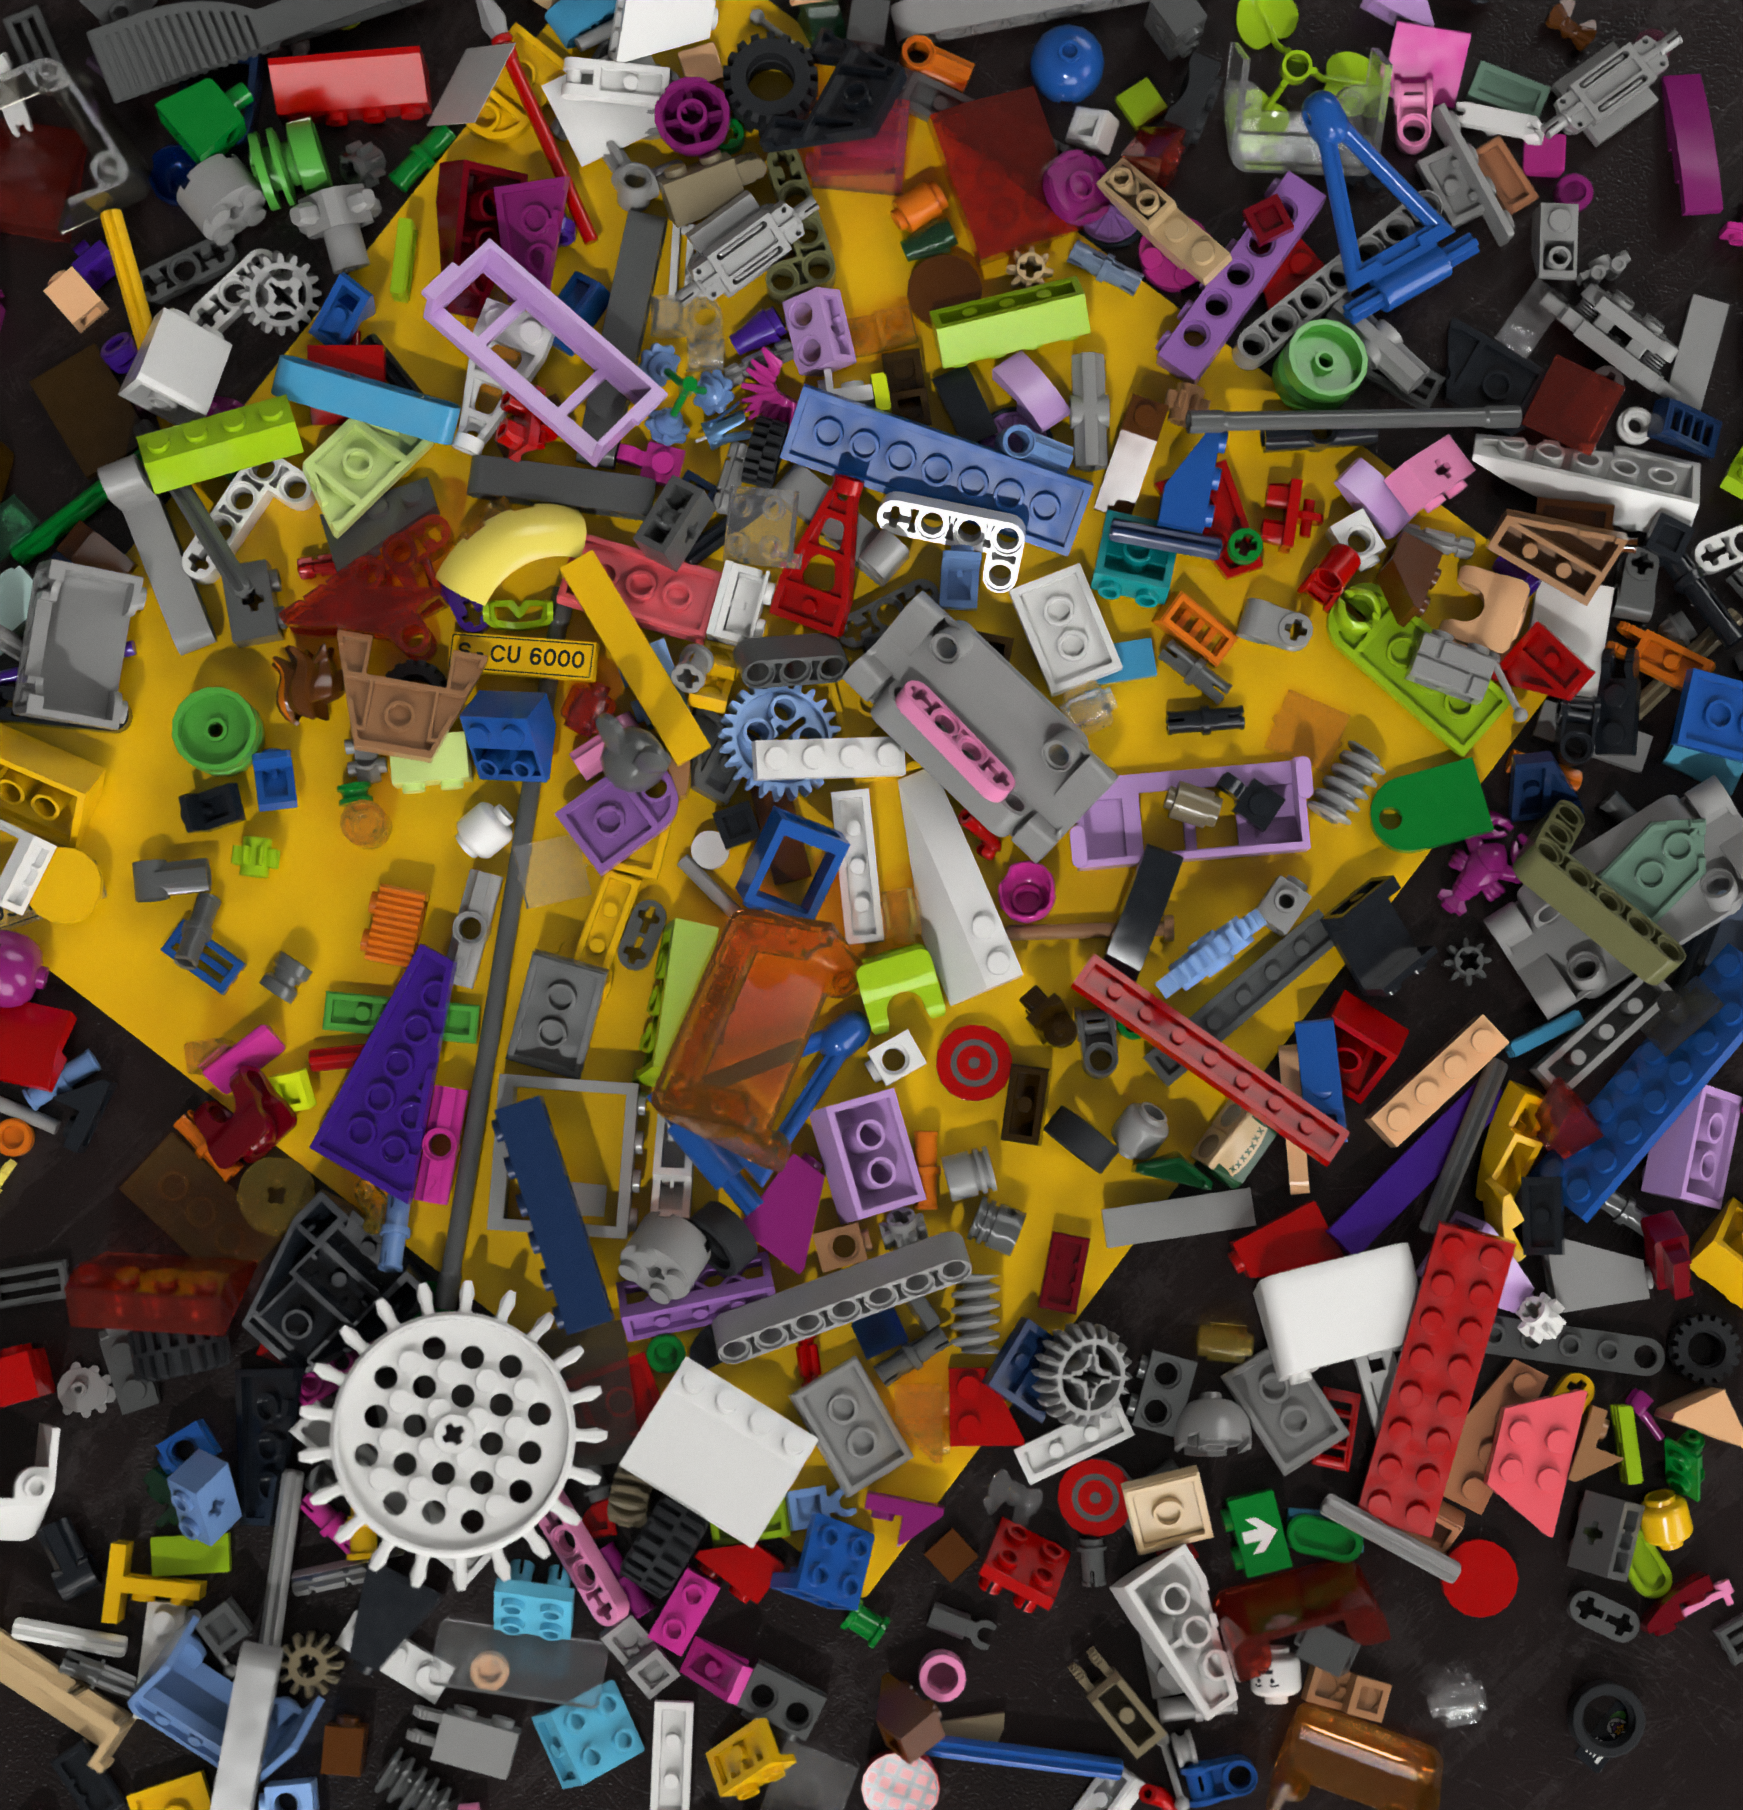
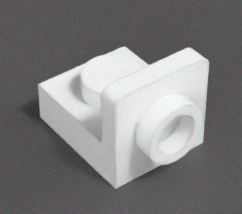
(852, 390)

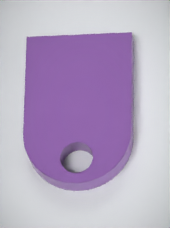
(617, 823)

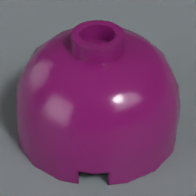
(692, 116)
(20, 969)

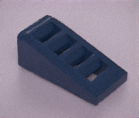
(1661, 430)

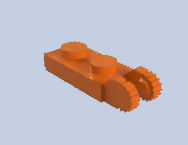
(1660, 656)

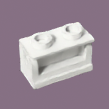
(740, 604)

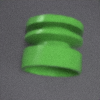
(289, 162)

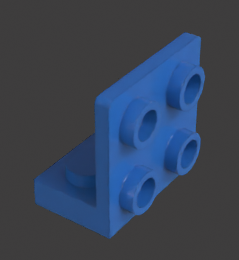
(830, 1565)

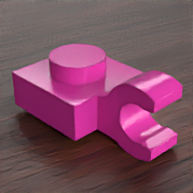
(656, 463)

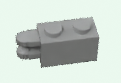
(469, 1740)

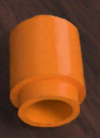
(918, 206)

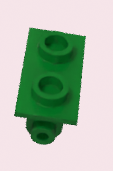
(1685, 1464)

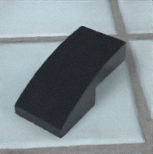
(964, 404)

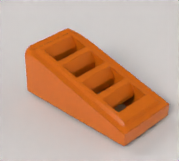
(1174, 629)

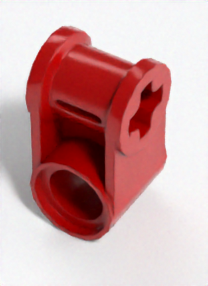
(1331, 575)

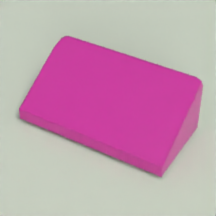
(253, 1050)

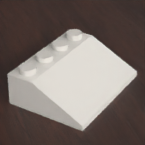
(719, 1452)

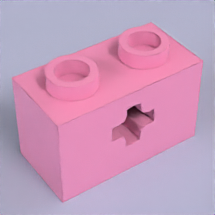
(1429, 476)

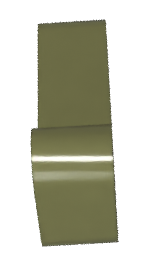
(805, 254)

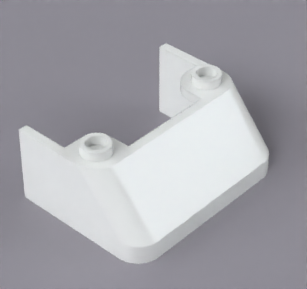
(32, 1490)

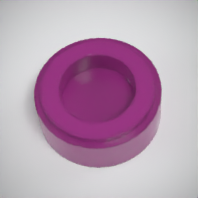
(1574, 190)

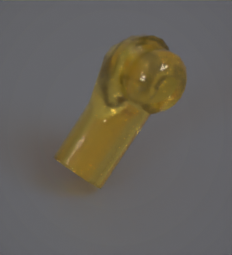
(373, 1203)

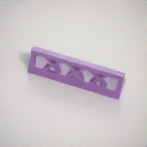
(698, 1307)

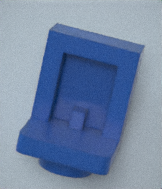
(274, 779)

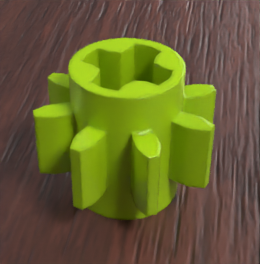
(255, 857)

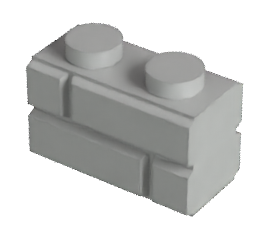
(1451, 666)

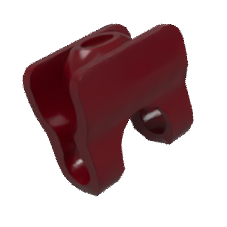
(255, 1127)

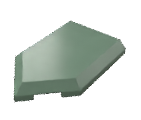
(1659, 865)

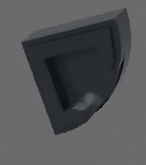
(704, 1349)

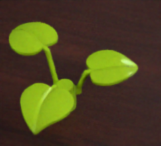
(1271, 20)

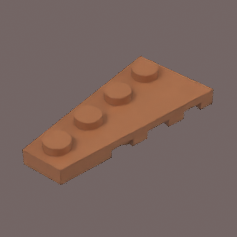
(1512, 1385)

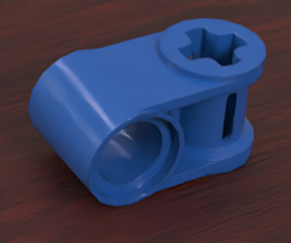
(1215, 1780)

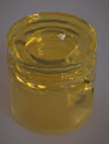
(366, 824)

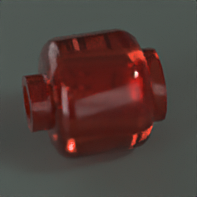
(584, 706)

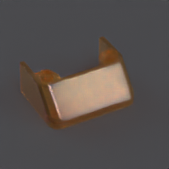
(1354, 1762)

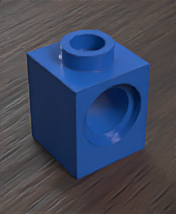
(197, 1433)

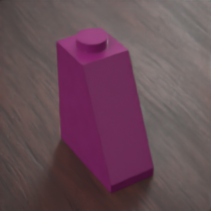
(789, 1211)

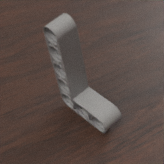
(160, 552)

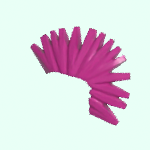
(769, 398)

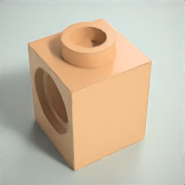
(75, 298)

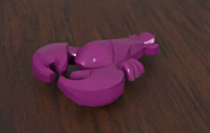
(1482, 867)

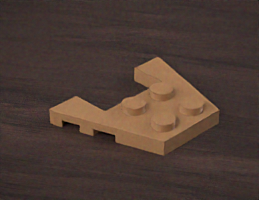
(398, 714)

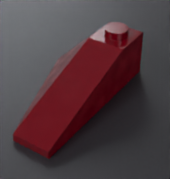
(467, 221)

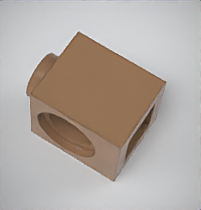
(827, 1256)

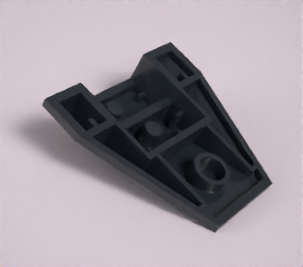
(328, 1280)

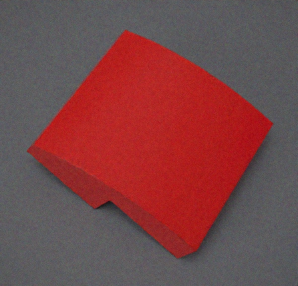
(356, 359)
(33, 1044)

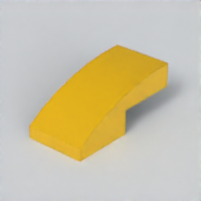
(719, 681)
(1502, 1213)

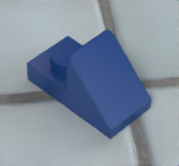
(343, 312)

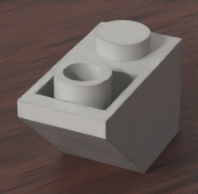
(1555, 241)

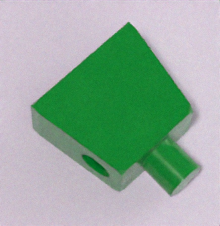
(205, 118)

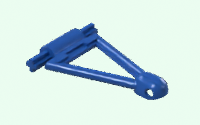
(1404, 267)
(722, 1167)

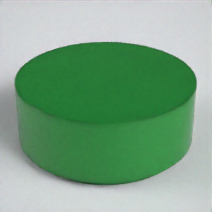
(666, 1353)

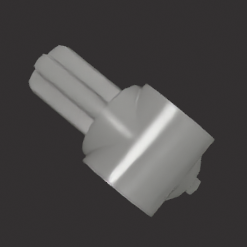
(632, 180)

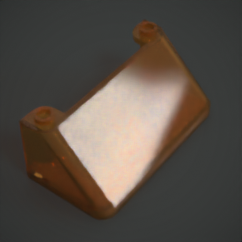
(752, 1029)

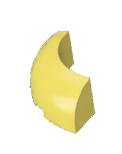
(509, 542)

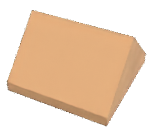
(1707, 1412)

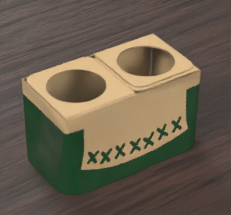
(1233, 1145)

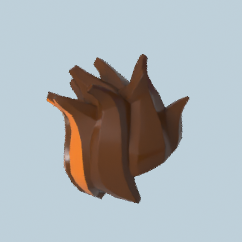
(307, 683)

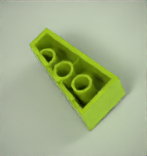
(679, 967)

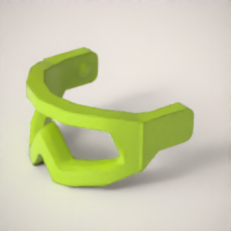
(490, 617)

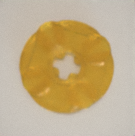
(274, 1173)

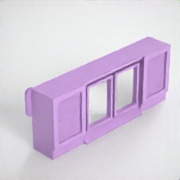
(1112, 830)

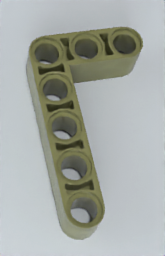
(1589, 902)

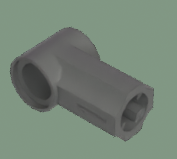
(161, 879)

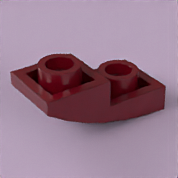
(1666, 1611)

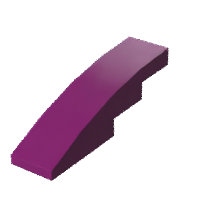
(1692, 144)

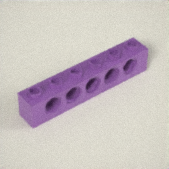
(1191, 362)

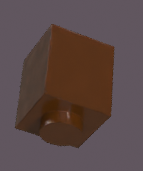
(345, 1746)

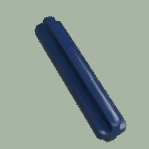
(1165, 539)

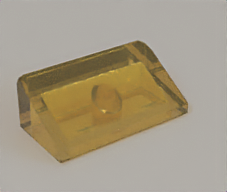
(204, 1052)

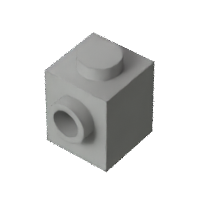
(1283, 903)

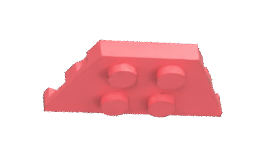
(1534, 1455)

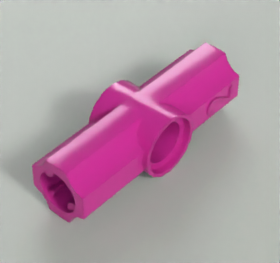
(437, 1171)

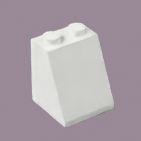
(176, 368)

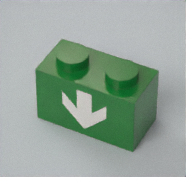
(1256, 1533)

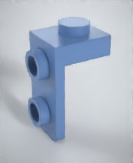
(959, 578)

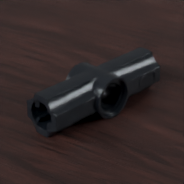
(1304, 439)

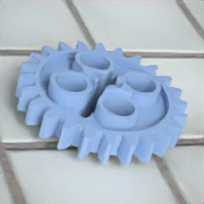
(756, 713)
(1211, 953)

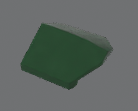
(1173, 1168)

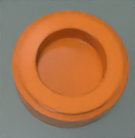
(16, 1137)

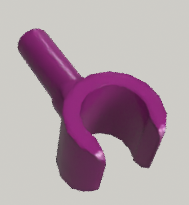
(1640, 1402)

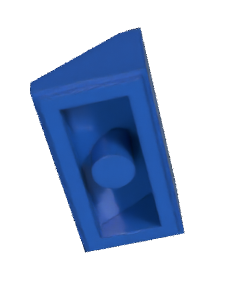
(585, 298)

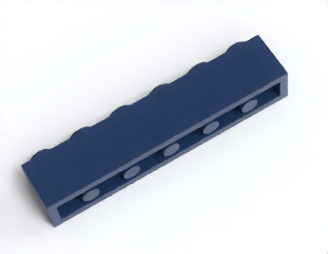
(554, 1215)

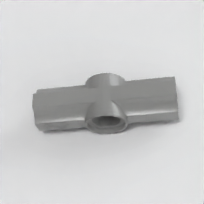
(1384, 349)
(1089, 411)
(479, 903)

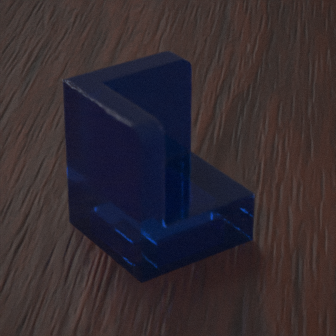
(879, 1332)

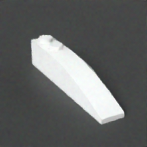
(1628, 477)
(953, 900)

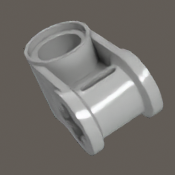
(1266, 625)

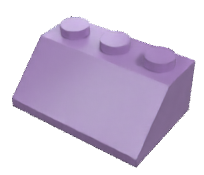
(1695, 1151)
(867, 1156)

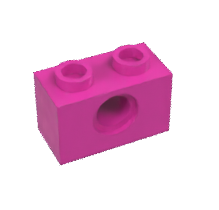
(684, 1610)

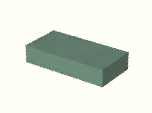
(1506, 90)

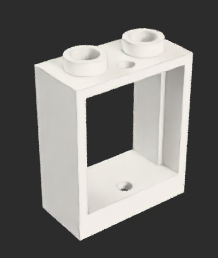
(23, 868)

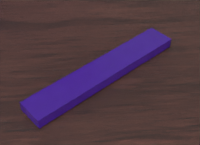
(1402, 1180)

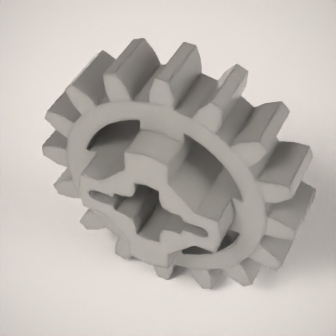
(289, 282)

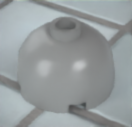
(1212, 1426)

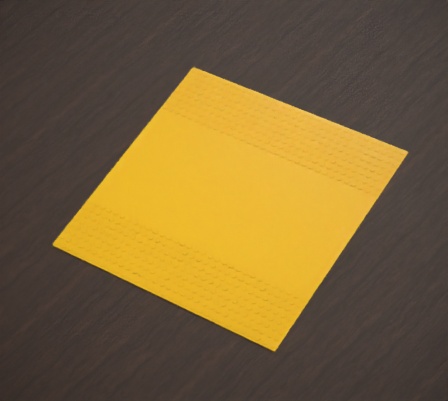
(325, 882)

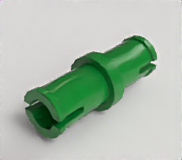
(422, 157)

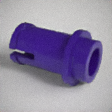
(1507, 568)

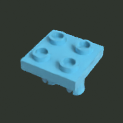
(534, 1607)

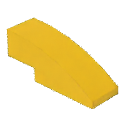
(1511, 1139)

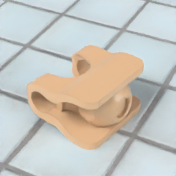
(1503, 612)

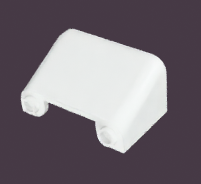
(1337, 1310)

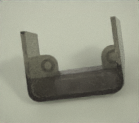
(116, 163)

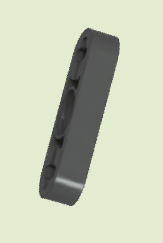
(170, 264)
(858, 619)

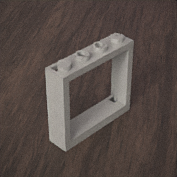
(632, 1144)

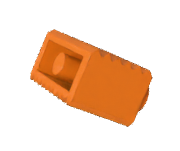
(395, 925)

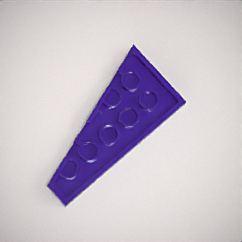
(388, 1094)

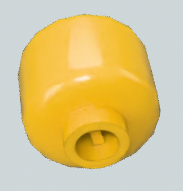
(1666, 1519)

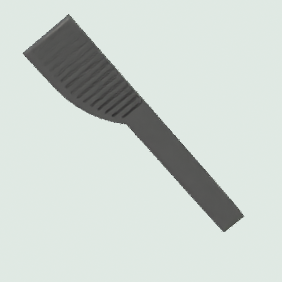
(201, 36)

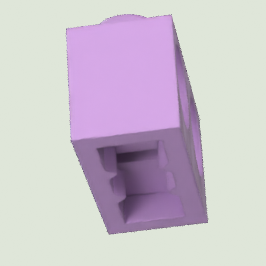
(819, 331)

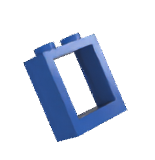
(804, 830)

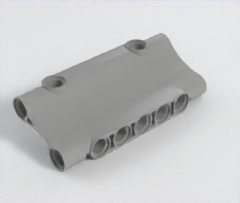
(999, 709)
(1556, 954)

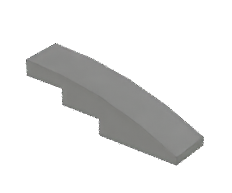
(1178, 1217)

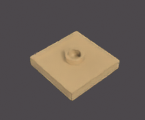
(1167, 1510)

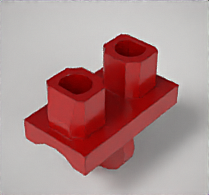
(526, 430)
(1288, 498)

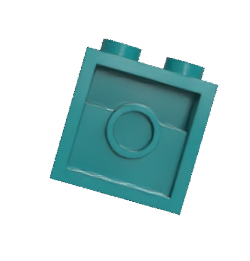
(1130, 568)

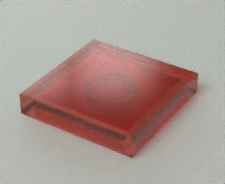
(1573, 405)

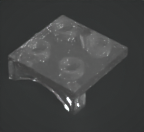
(762, 527)

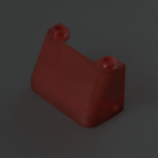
(1294, 1603)

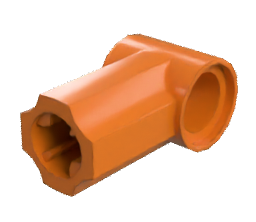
(939, 64)

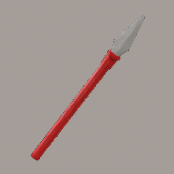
(494, 24)

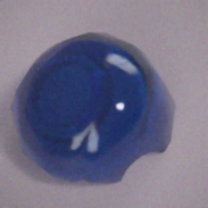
(170, 171)

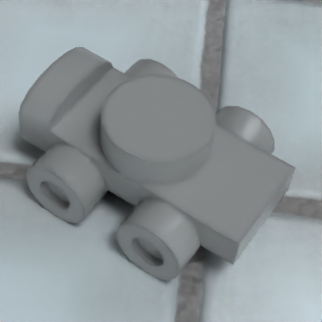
(1604, 267)
(366, 765)

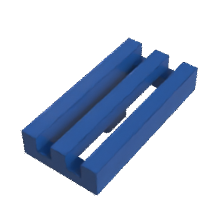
(230, 976)

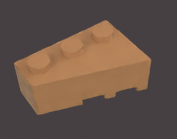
(1558, 551)

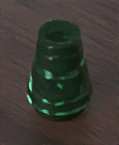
(930, 240)

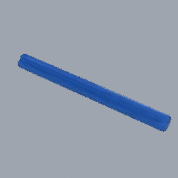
(1028, 1757)

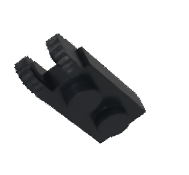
(1619, 706)

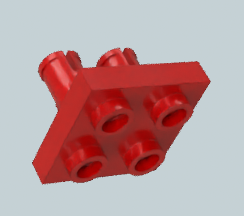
(1023, 1565)

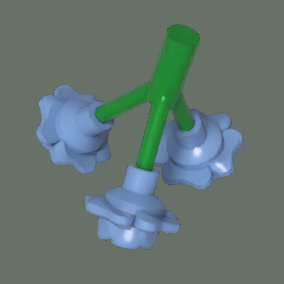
(711, 390)

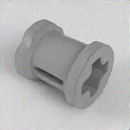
(699, 666)

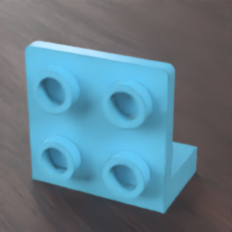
(588, 1741)

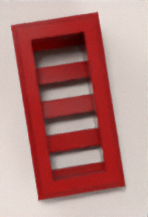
(1343, 1462)

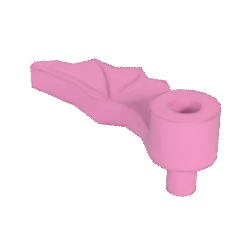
(1722, 1590)

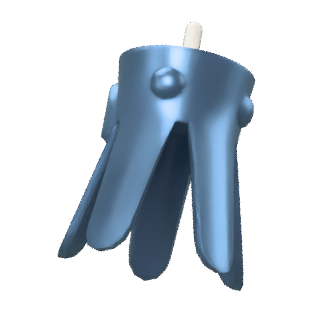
(715, 429)

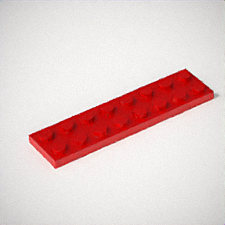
(1435, 1377)

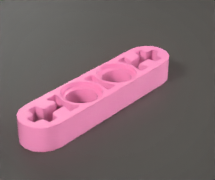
(994, 780)
(574, 1563)

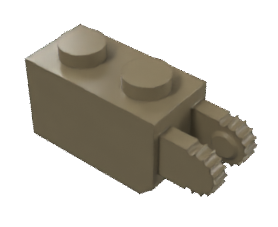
(707, 185)
(1120, 1706)

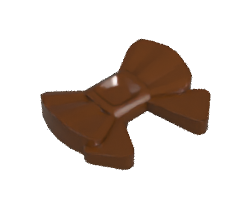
(1560, 19)

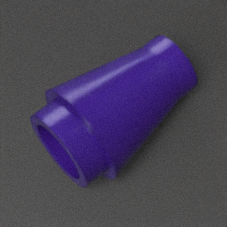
(759, 331)

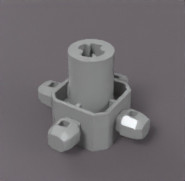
(338, 216)

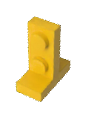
(142, 1586)

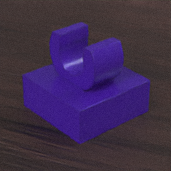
(94, 263)

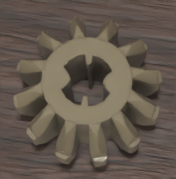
(629, 1499)
(323, 1671)

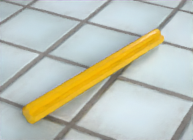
(128, 279)

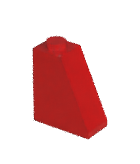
(1285, 1244)

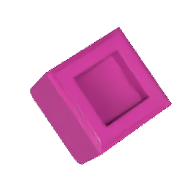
(1545, 159)

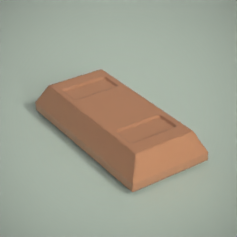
(1511, 183)

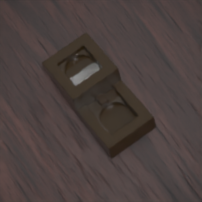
(907, 385)

